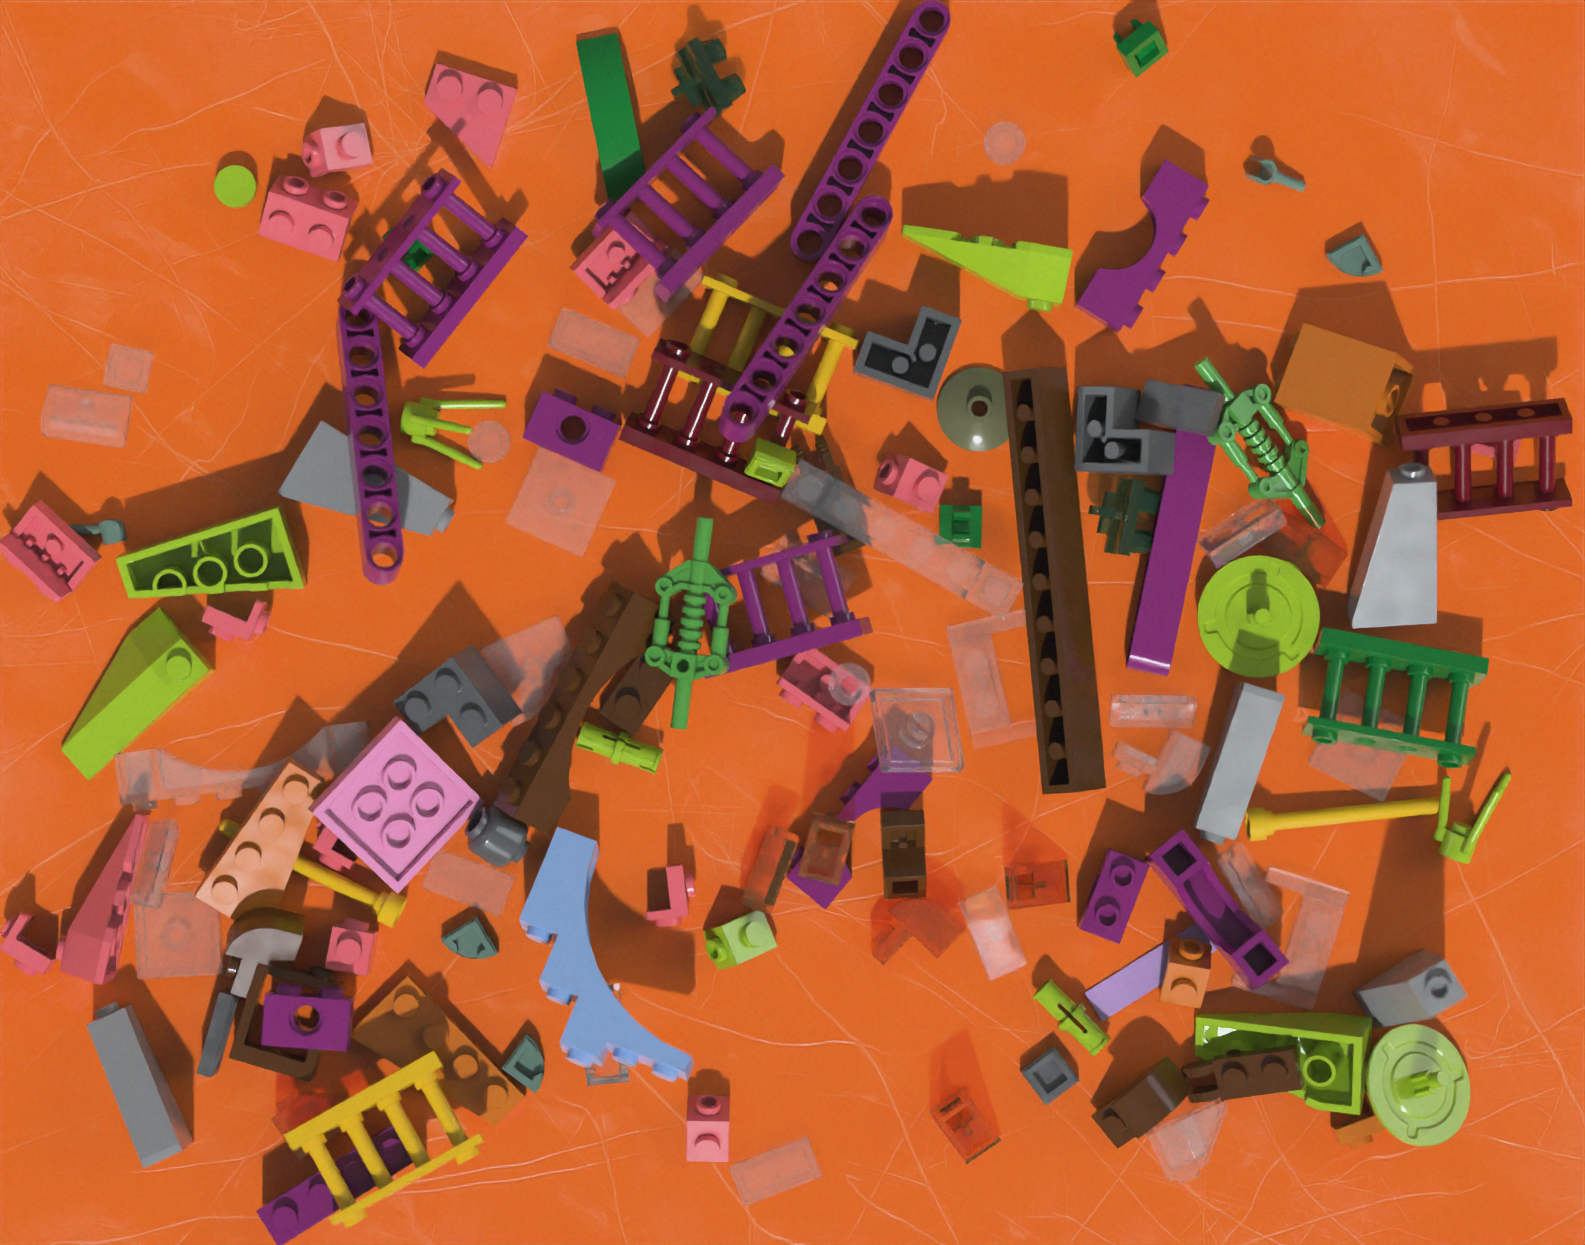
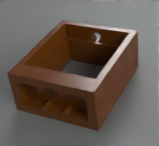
(269, 1057)

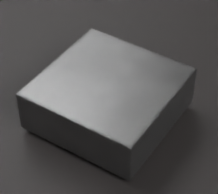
(1049, 1075)

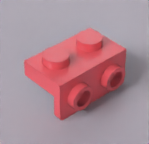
(307, 217)
(614, 267)
(49, 552)
(807, 683)

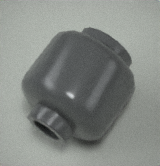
(496, 836)

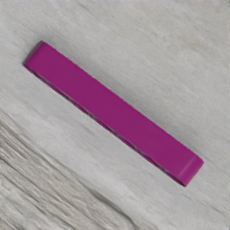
(871, 111)
(799, 335)
(367, 458)
(1171, 555)

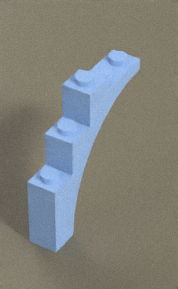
(598, 1021)

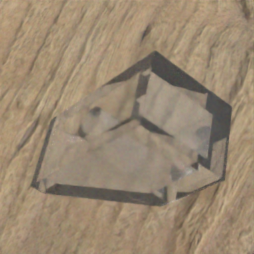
(1187, 1141)

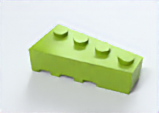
(224, 557)

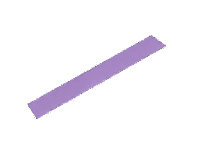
(1137, 977)

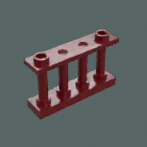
(1492, 424)
(685, 445)

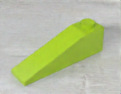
(1022, 270)
(140, 686)
(1328, 1044)

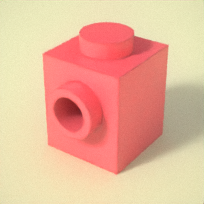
(352, 947)

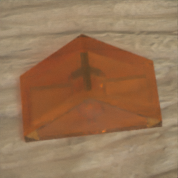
(1306, 550)
(826, 848)
(1035, 884)
(964, 1125)

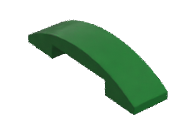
(611, 113)

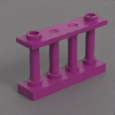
(701, 244)
(471, 277)
(804, 634)

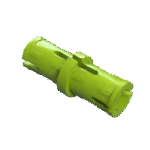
(619, 748)
(1050, 995)

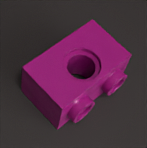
(546, 430)
(1113, 895)
(284, 1029)

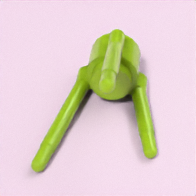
(422, 420)
(1461, 839)

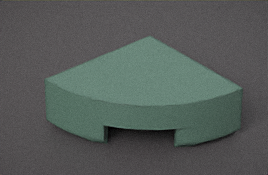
(1355, 258)
(470, 941)
(527, 1064)

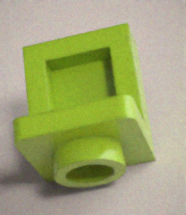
(739, 940)

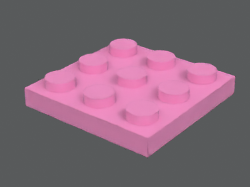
(396, 804)

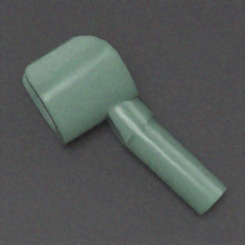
(1270, 174)
(111, 530)

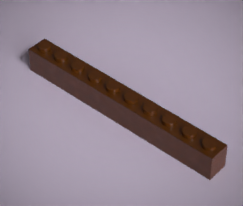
(1054, 580)

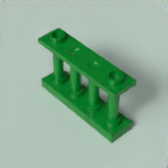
(1421, 665)

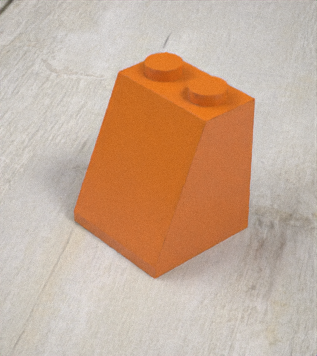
(1345, 384)

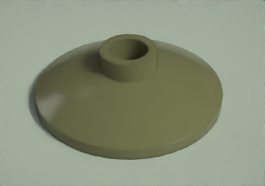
(955, 411)

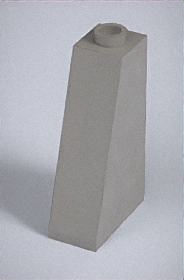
(325, 480)
(1399, 558)
(1237, 761)
(1410, 991)
(138, 1085)

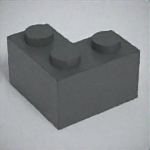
(914, 366)
(1111, 437)
(464, 691)

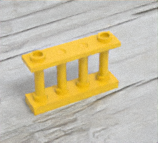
(724, 288)
(349, 1118)

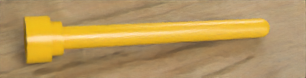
(1263, 822)
(384, 905)

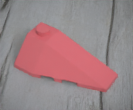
(99, 928)

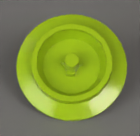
(1258, 616)
(1418, 1085)

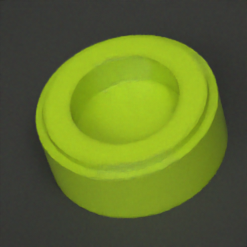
(235, 186)

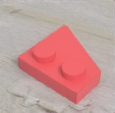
(471, 109)

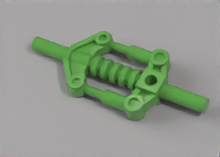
(1286, 470)
(686, 665)

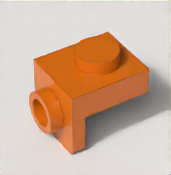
(1186, 972)
(1358, 1130)

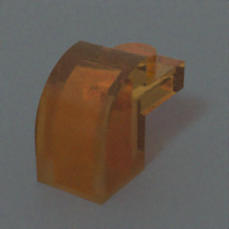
(917, 917)

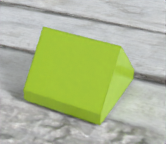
(771, 462)

